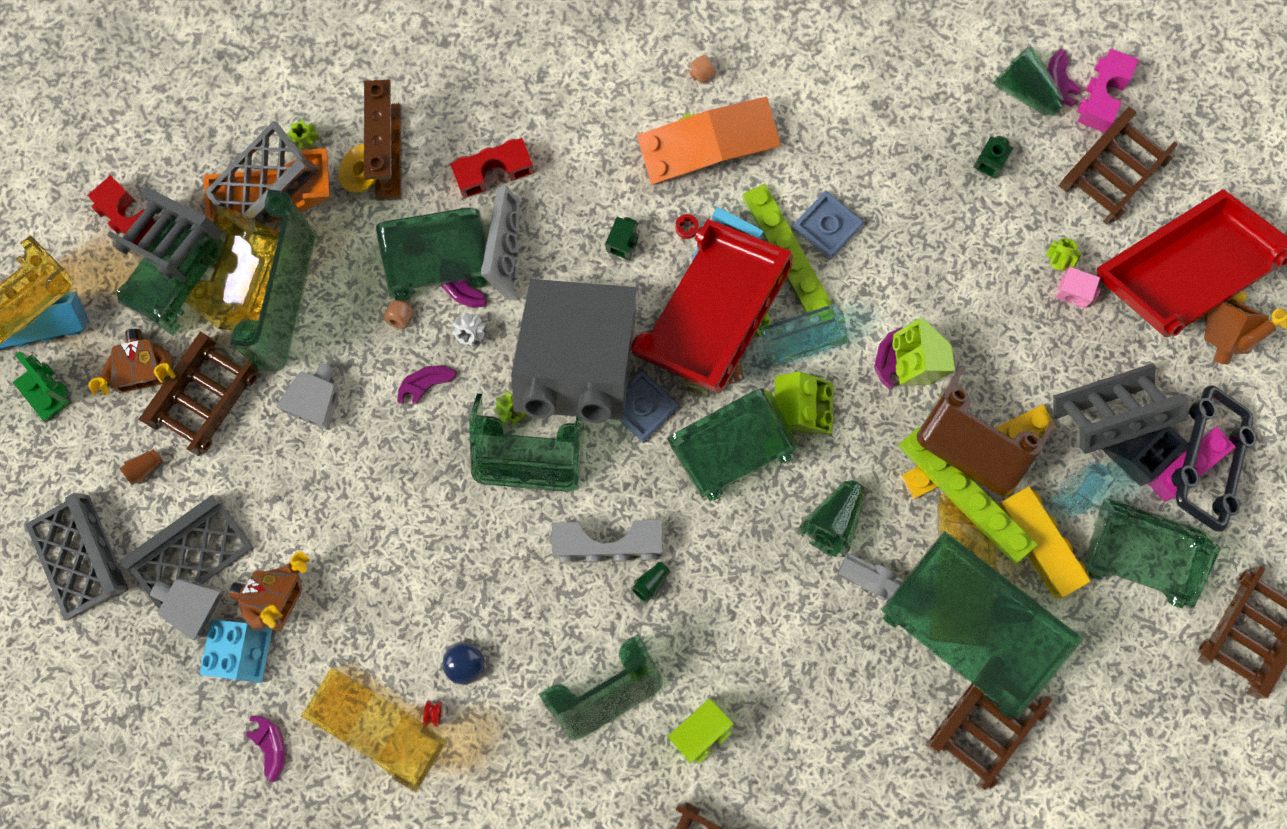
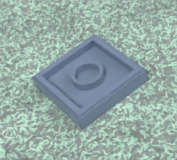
(828, 225)
(646, 406)

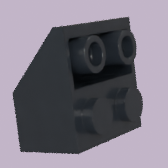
(1148, 454)

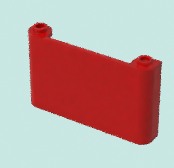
(1195, 263)
(716, 306)

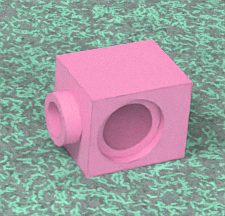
(1078, 287)

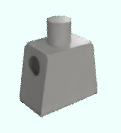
(311, 397)
(187, 604)

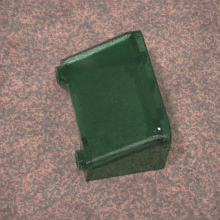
(432, 250)
(159, 298)
(734, 443)
(1151, 552)
(609, 699)

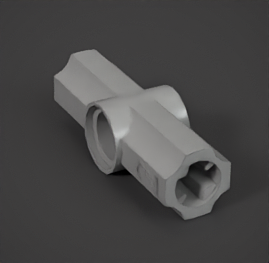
(869, 576)

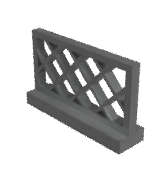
(287, 181)
(180, 530)
(93, 541)

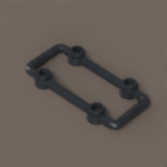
(1187, 476)

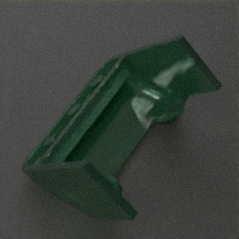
(524, 460)

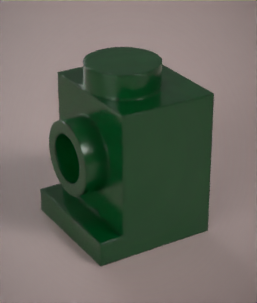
(992, 163)
(622, 237)

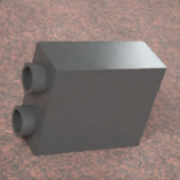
(574, 350)

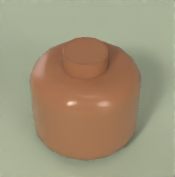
(702, 69)
(398, 314)

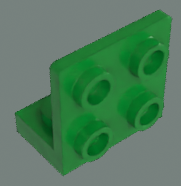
(40, 389)

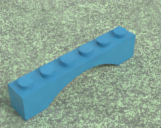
(60, 318)

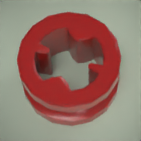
(680, 222)
(432, 713)

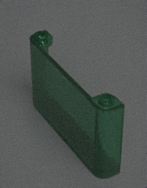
(269, 339)
(981, 625)

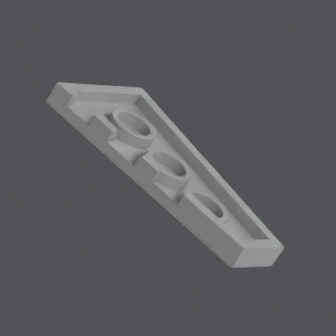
(502, 244)

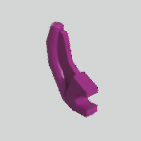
(1057, 69)
(464, 294)
(886, 360)
(422, 380)
(272, 744)

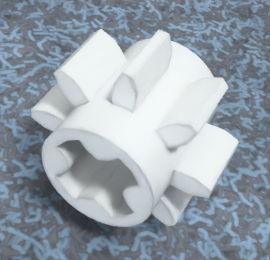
(468, 329)

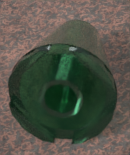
(1031, 83)
(835, 519)

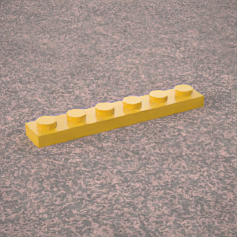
(1031, 421)

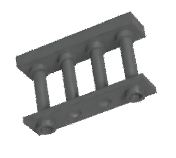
(171, 211)
(1124, 426)

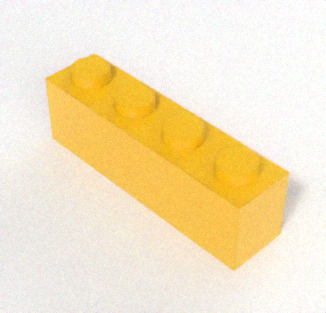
(1053, 552)

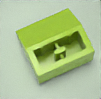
(922, 354)
(805, 402)
(701, 731)

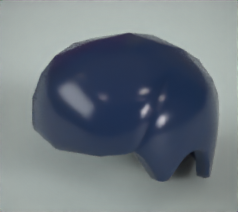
(463, 663)

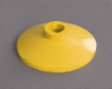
(352, 171)

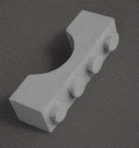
(642, 540)

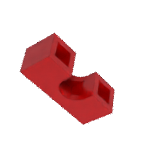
(509, 156)
(113, 201)

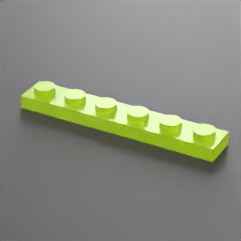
(777, 232)
(970, 500)

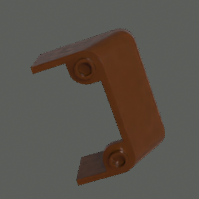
(977, 446)

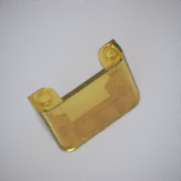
(239, 274)
(30, 288)

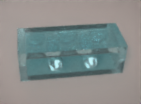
(804, 335)
(1082, 489)

